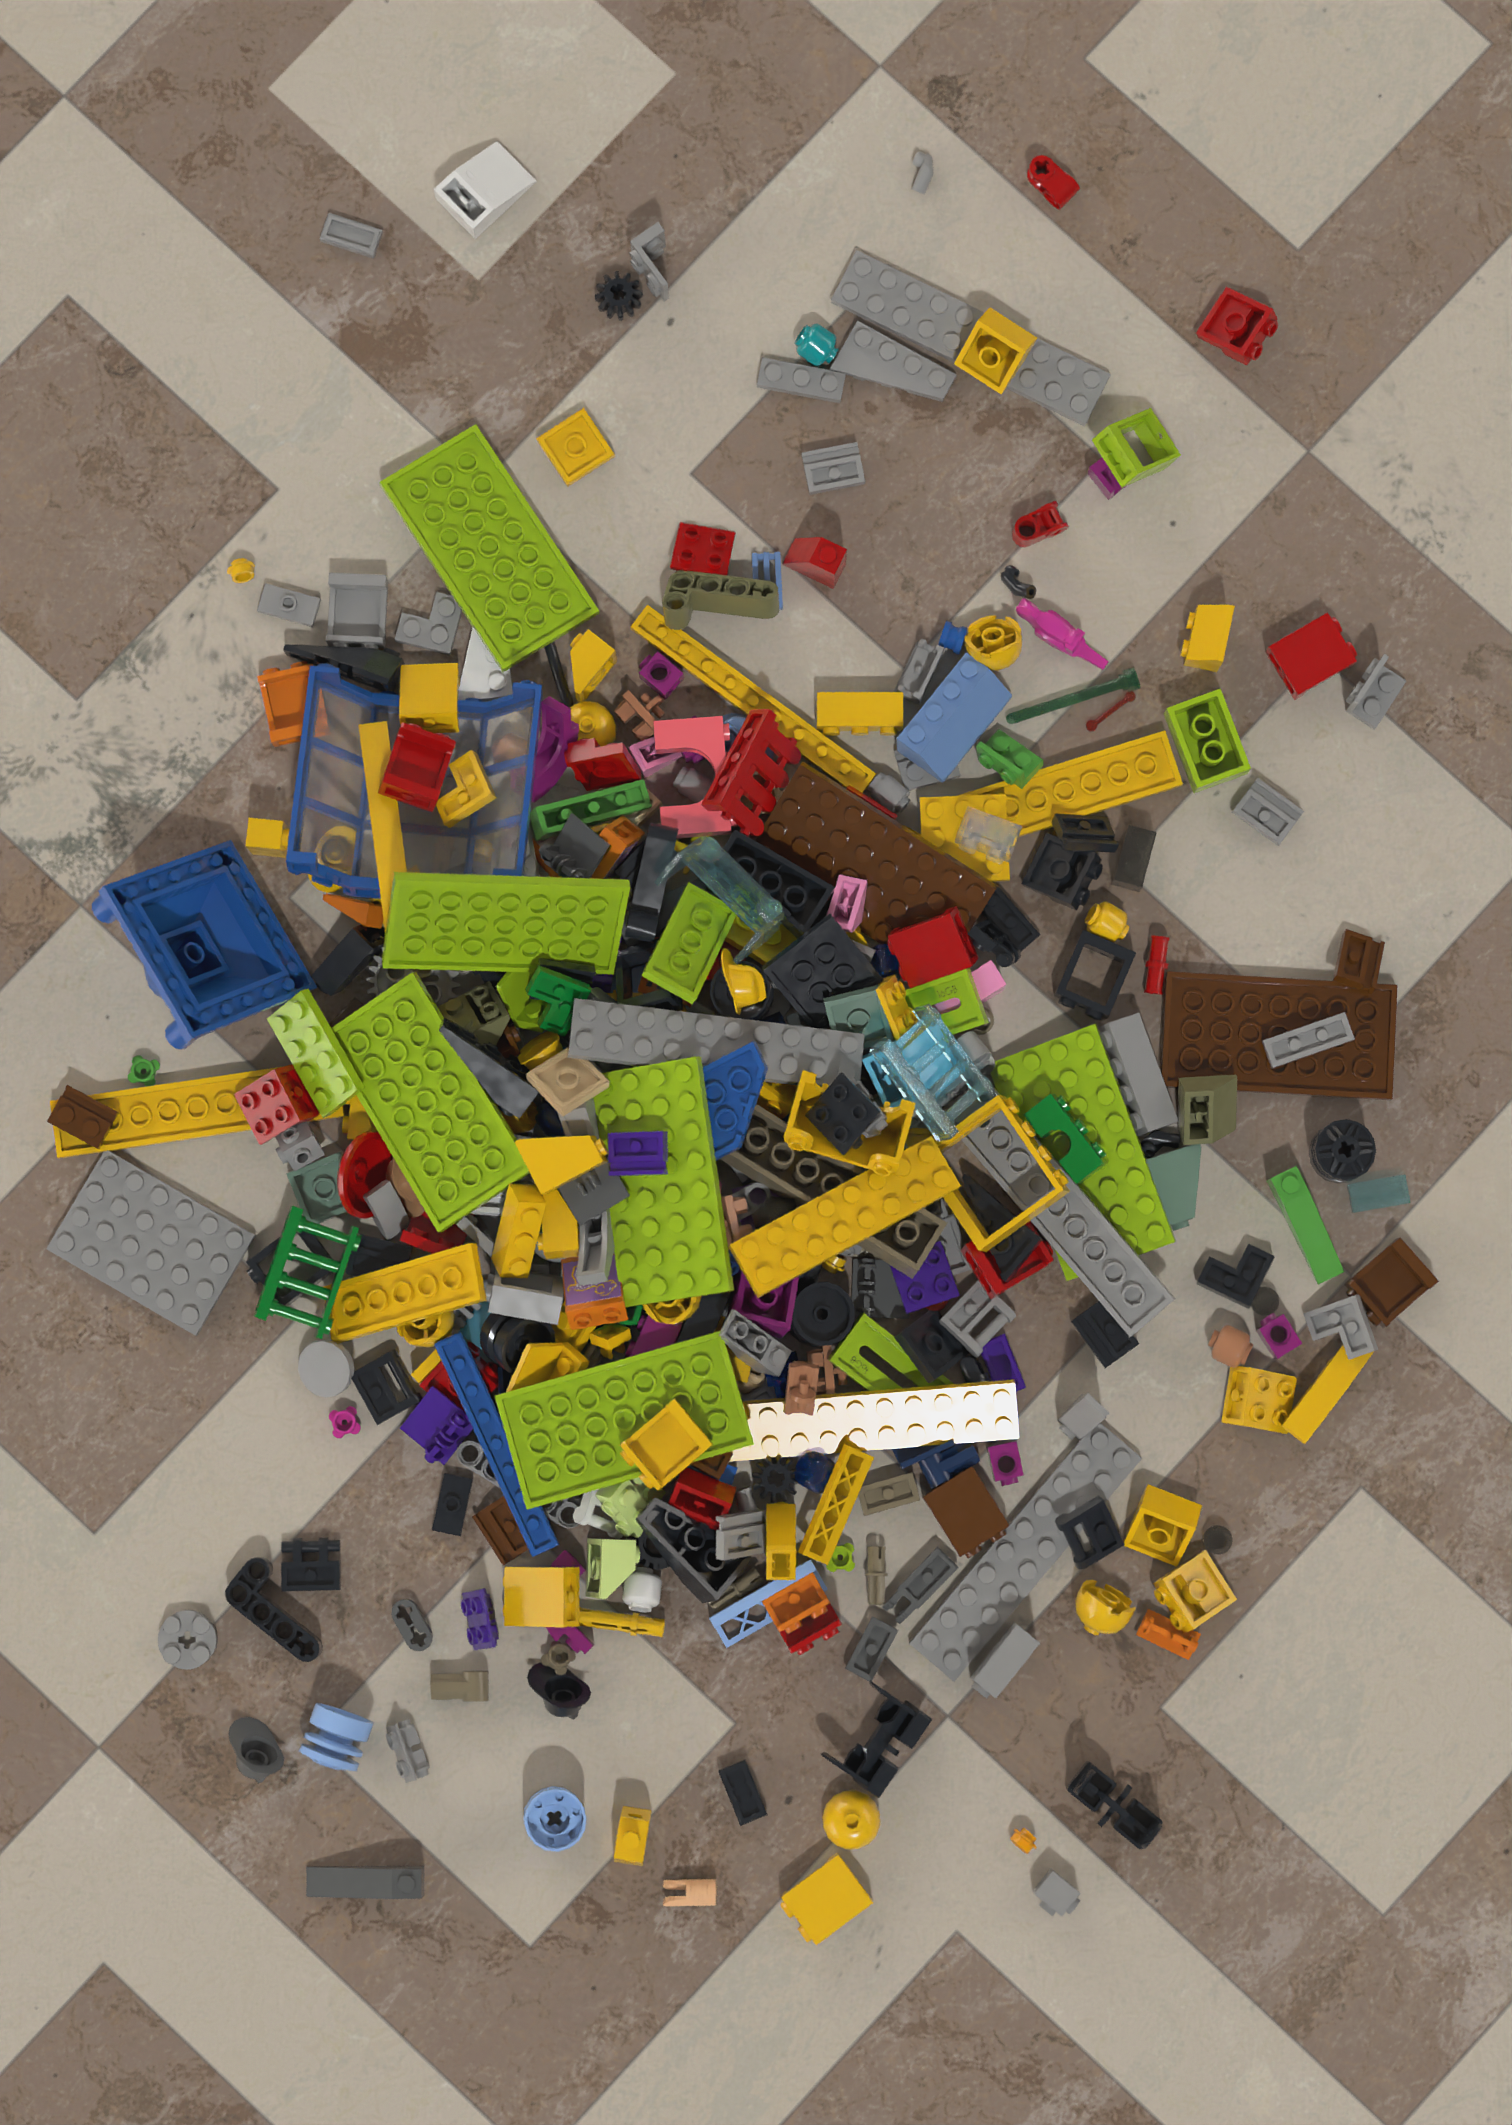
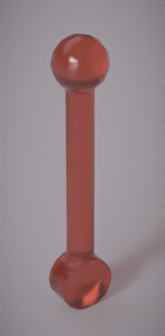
(1091, 725)

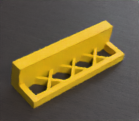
(835, 1504)

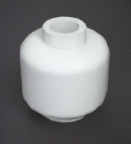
(642, 1590)

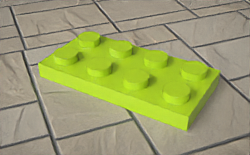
(689, 943)
(315, 1053)

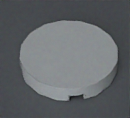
(325, 1368)

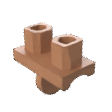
(631, 706)
(731, 1208)
(826, 1385)
(801, 1388)

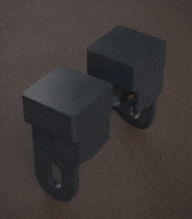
(867, 1763)
(1134, 1821)

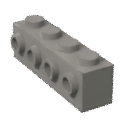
(1138, 1074)

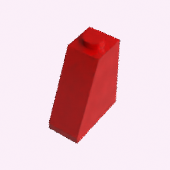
(817, 559)

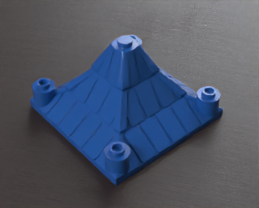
(205, 941)

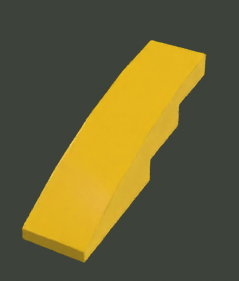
(1323, 1394)

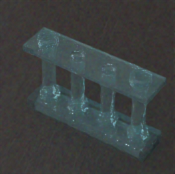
(911, 1087)

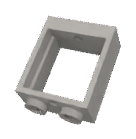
(527, 1298)
(1003, 1661)

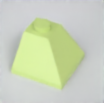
(609, 1565)

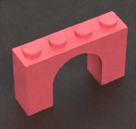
(707, 738)

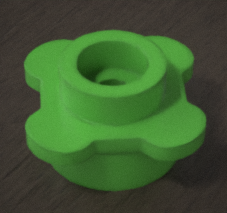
(139, 1064)

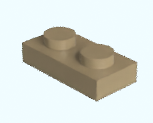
(888, 1494)

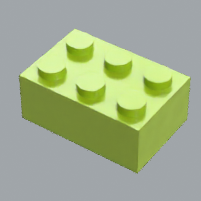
(1207, 741)

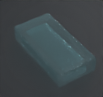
(1378, 1193)

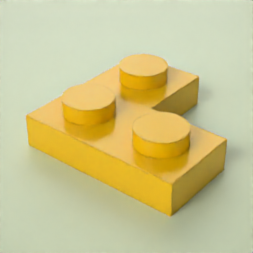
(472, 790)

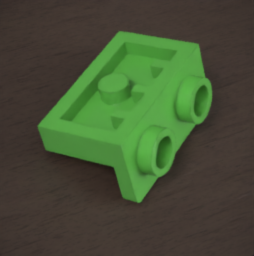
(1009, 759)

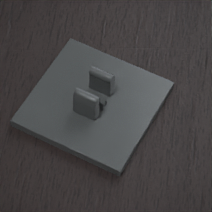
(593, 1193)

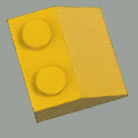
(995, 350)
(1207, 637)
(590, 663)
(1162, 1525)

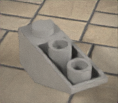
(754, 1345)

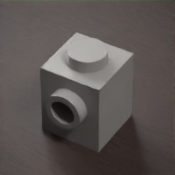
(1056, 1894)

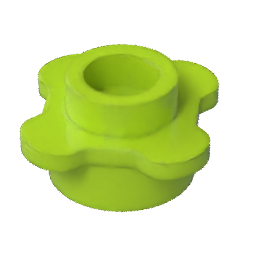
(846, 1563)

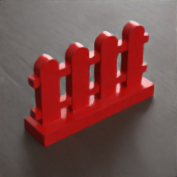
(741, 762)

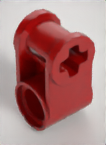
(1055, 184)
(1044, 523)

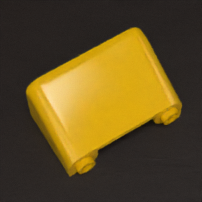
(876, 1153)

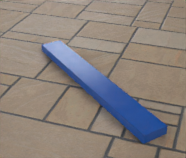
(492, 1438)

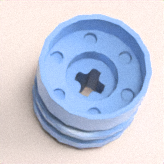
(336, 1737)
(554, 1836)

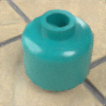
(816, 344)

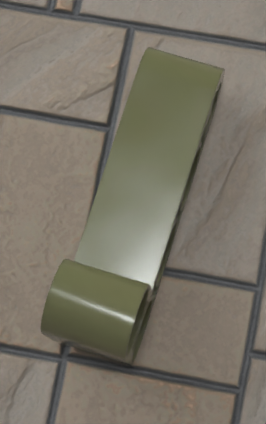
(717, 594)

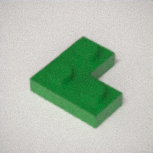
(560, 994)

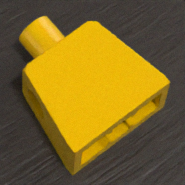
(632, 1835)

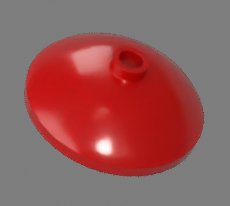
(360, 1170)

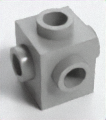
(298, 1146)

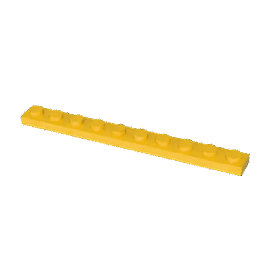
(747, 696)

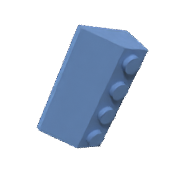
(953, 718)

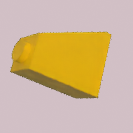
(561, 1159)
(780, 1541)

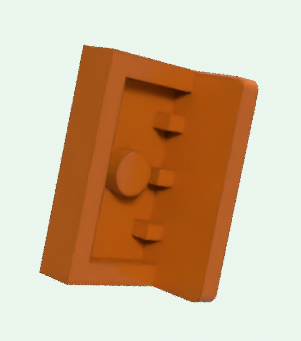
(796, 1602)

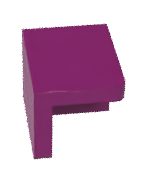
(1104, 478)

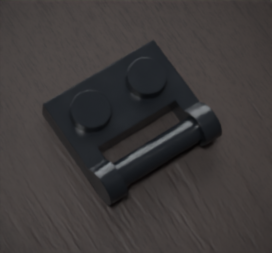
(377, 1392)
(1098, 1528)

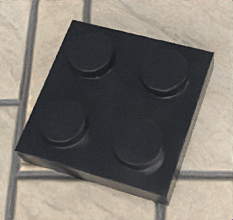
(931, 1346)

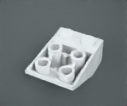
(483, 188)

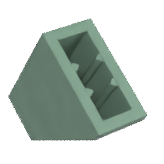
(1177, 1183)

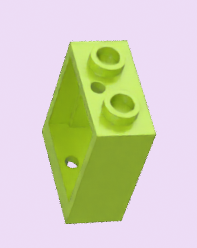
(1122, 458)

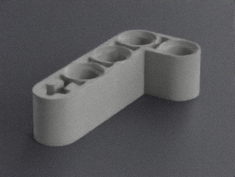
(980, 1057)

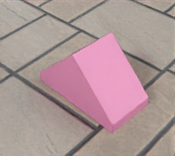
(647, 759)
(848, 902)

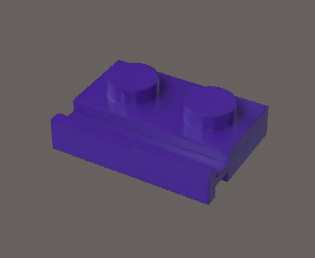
(637, 1153)

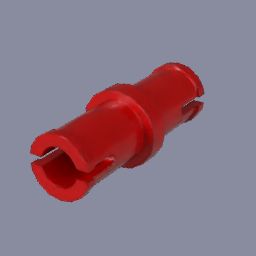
(1156, 965)

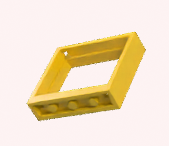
(1040, 1153)

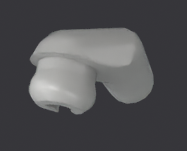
(925, 163)

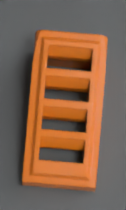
(361, 911)

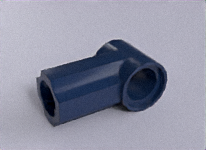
(945, 1464)

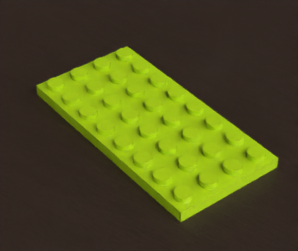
(489, 548)
(503, 922)
(1083, 1074)
(429, 1104)
(671, 1225)
(572, 1426)

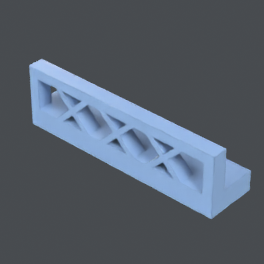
(755, 1598)

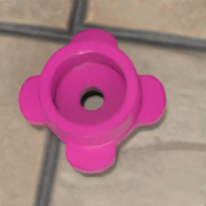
(351, 1427)

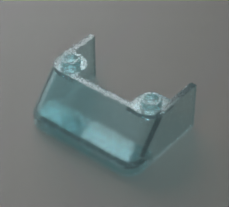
(732, 886)

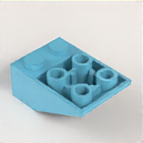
(885, 1086)

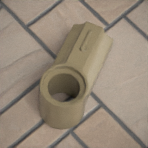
(468, 1686)

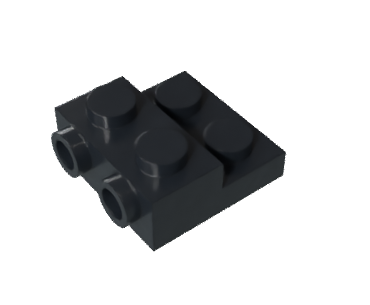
(1062, 873)

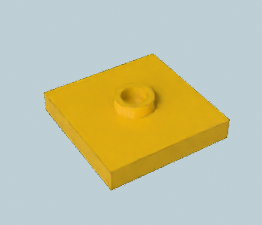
(575, 447)

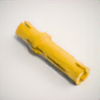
(628, 1623)

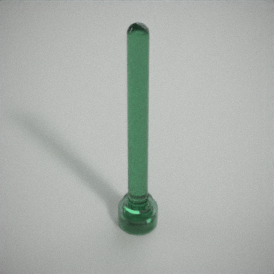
(1125, 681)

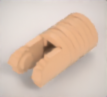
(698, 1892)

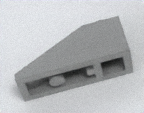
(1082, 1417)

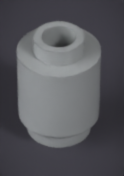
(692, 784)
(889, 793)

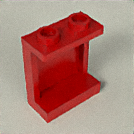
(1311, 655)
(417, 766)
(932, 948)
(988, 1272)

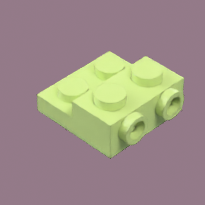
(625, 1503)

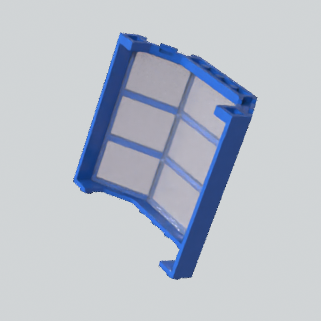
(331, 807)

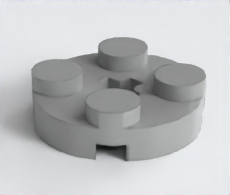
(199, 1627)

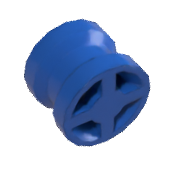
(952, 637)

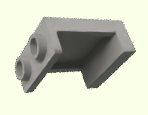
(357, 610)

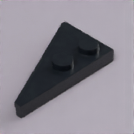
(993, 1215)

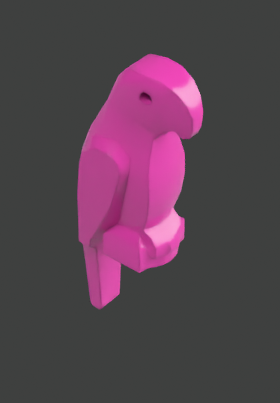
(1059, 633)

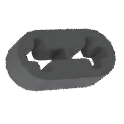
(418, 1621)

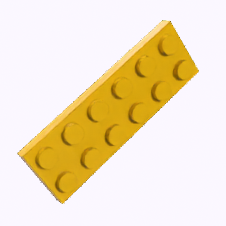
(407, 1293)

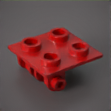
(702, 549)

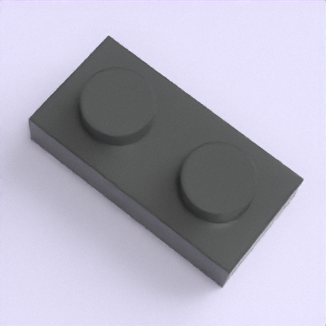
(871, 1649)

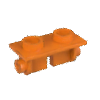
(1161, 1632)

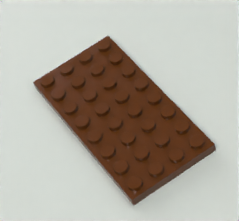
(841, 834)
(1220, 1021)

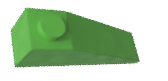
(590, 808)
(1305, 1224)

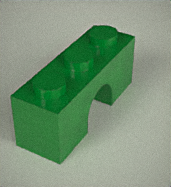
(1084, 1156)

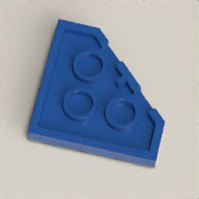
(732, 1094)

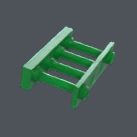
(287, 1251)

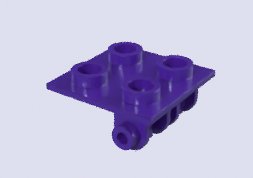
(930, 1284)
(437, 1426)
(475, 1607)

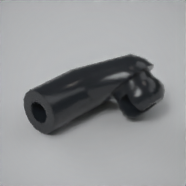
(1017, 588)
(1157, 1140)

